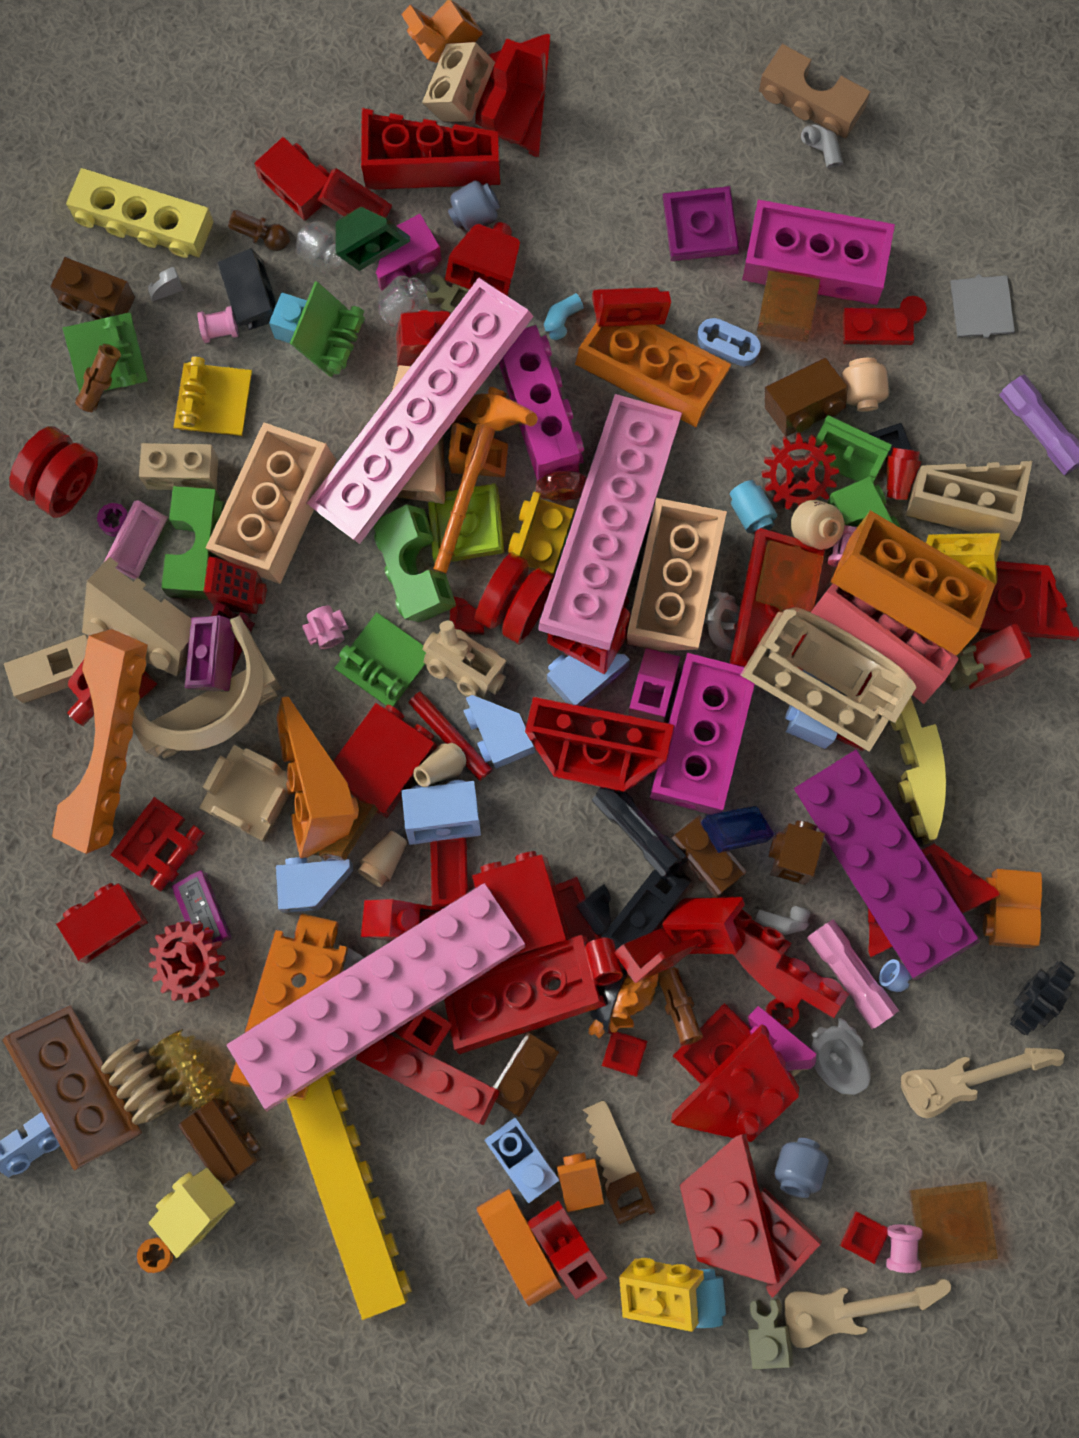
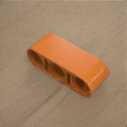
(518, 1247)

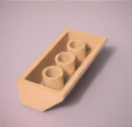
(270, 502)
(676, 576)

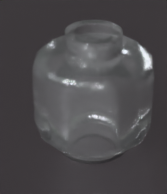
(317, 246)
(400, 297)

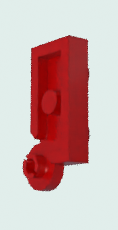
(883, 325)

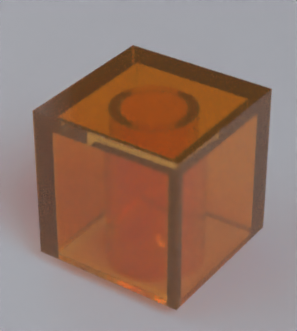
(788, 306)

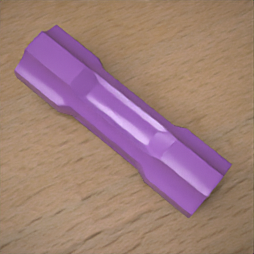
(1027, 404)

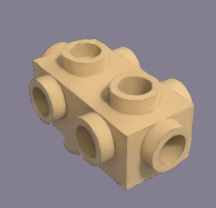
(464, 661)

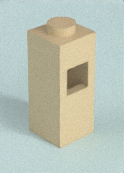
(45, 669)

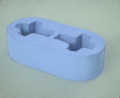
(725, 349)

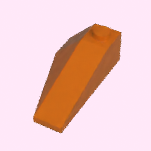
(321, 792)

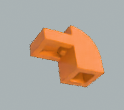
(447, 26)

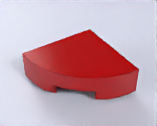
(463, 617)

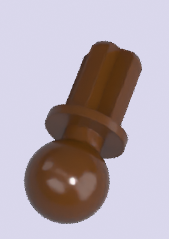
(274, 236)

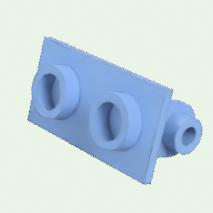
(19, 1152)

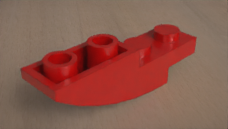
(784, 977)

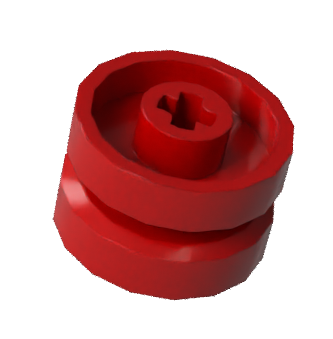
(53, 471)
(514, 598)

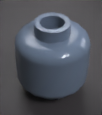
(474, 205)
(801, 1168)

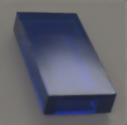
(737, 828)

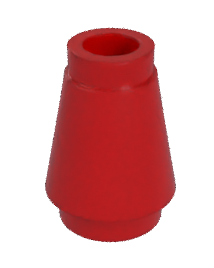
(901, 472)

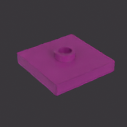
(700, 223)

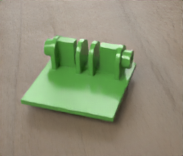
(327, 330)
(117, 331)
(382, 660)

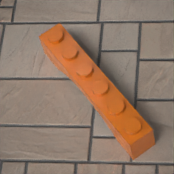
(114, 675)

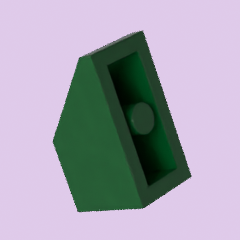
(366, 238)

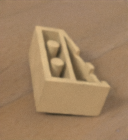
(971, 497)
(125, 606)

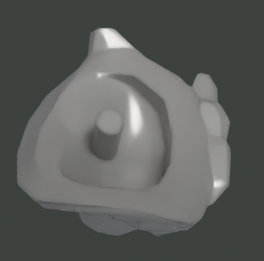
(722, 620)
(841, 1058)

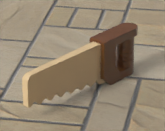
(617, 1164)

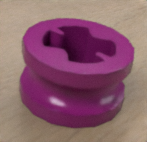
(102, 518)

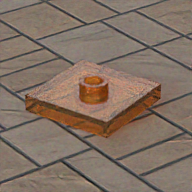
(953, 1224)

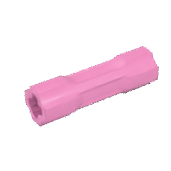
(837, 952)

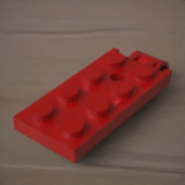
(518, 997)

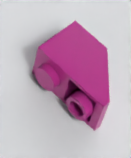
(414, 257)
(654, 685)

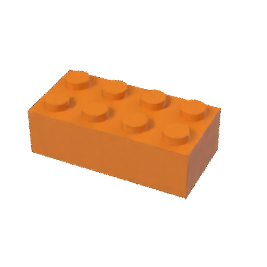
(913, 583)

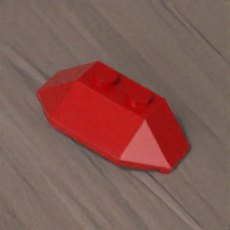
(597, 744)

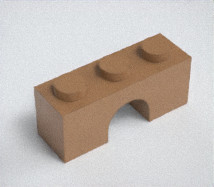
(832, 109)

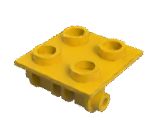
(212, 398)

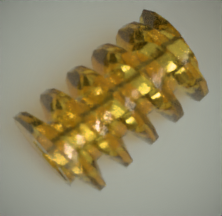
(186, 1071)

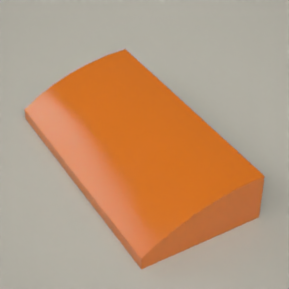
(654, 367)

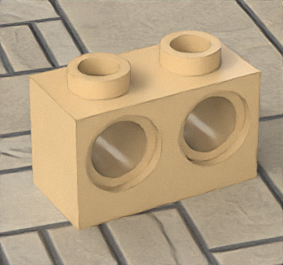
(458, 82)
(178, 465)

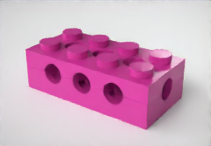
(830, 234)
(537, 386)
(726, 724)

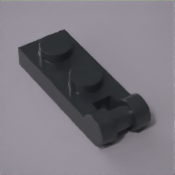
(646, 909)

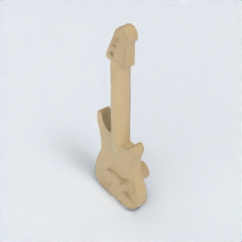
(935, 1090)
(817, 1316)

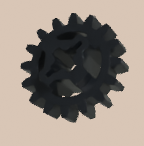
(1042, 998)

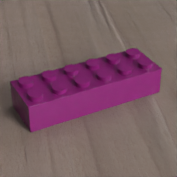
(886, 865)

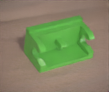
(855, 451)

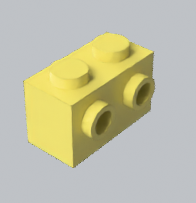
(190, 1211)

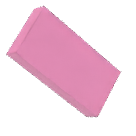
(137, 539)

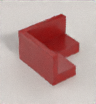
(516, 91)

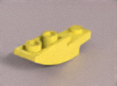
(925, 783)

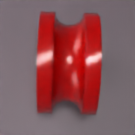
(792, 1020)

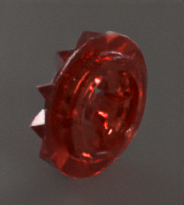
(561, 485)

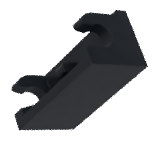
(248, 288)

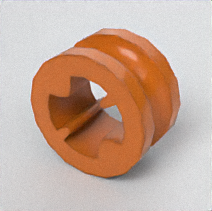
(148, 1246)

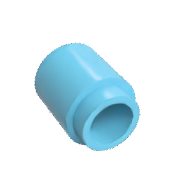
(752, 506)
(710, 1300)

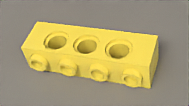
(96, 190)

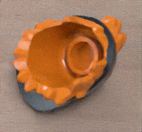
(621, 1001)

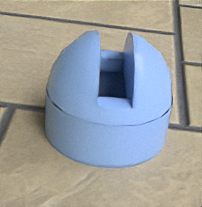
(899, 982)

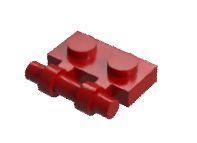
(149, 837)

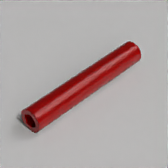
(449, 734)

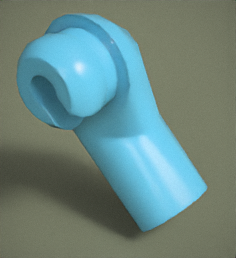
(557, 316)

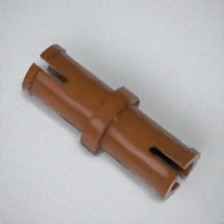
(98, 378)
(679, 1006)

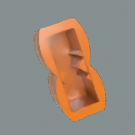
(1016, 913)

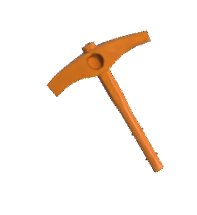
(491, 414)

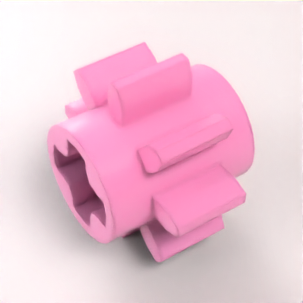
(325, 627)

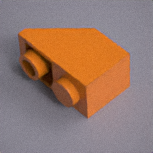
(580, 1182)

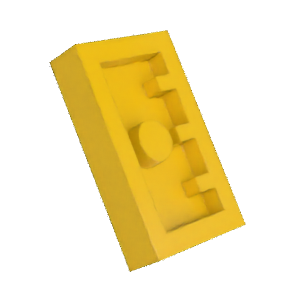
(541, 533)
(974, 551)
(660, 1293)

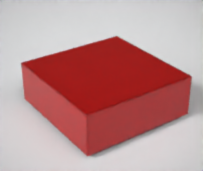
(624, 1053)
(864, 1237)

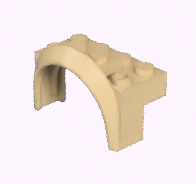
(836, 660)
(214, 714)

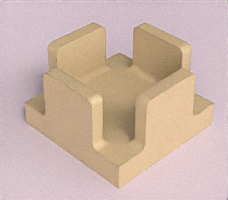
(246, 792)

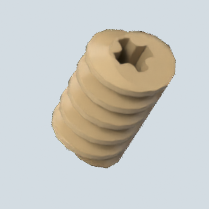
(137, 1083)

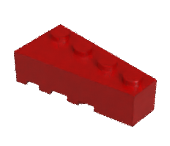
(424, 154)

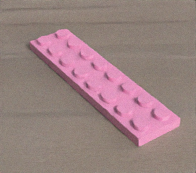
(420, 410)
(610, 523)
(375, 997)

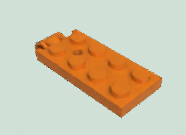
(308, 955)

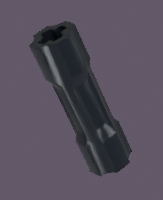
(656, 847)

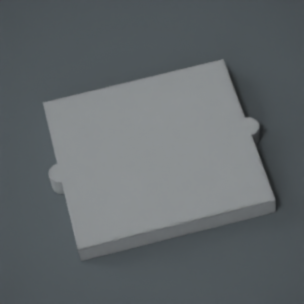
(982, 306)

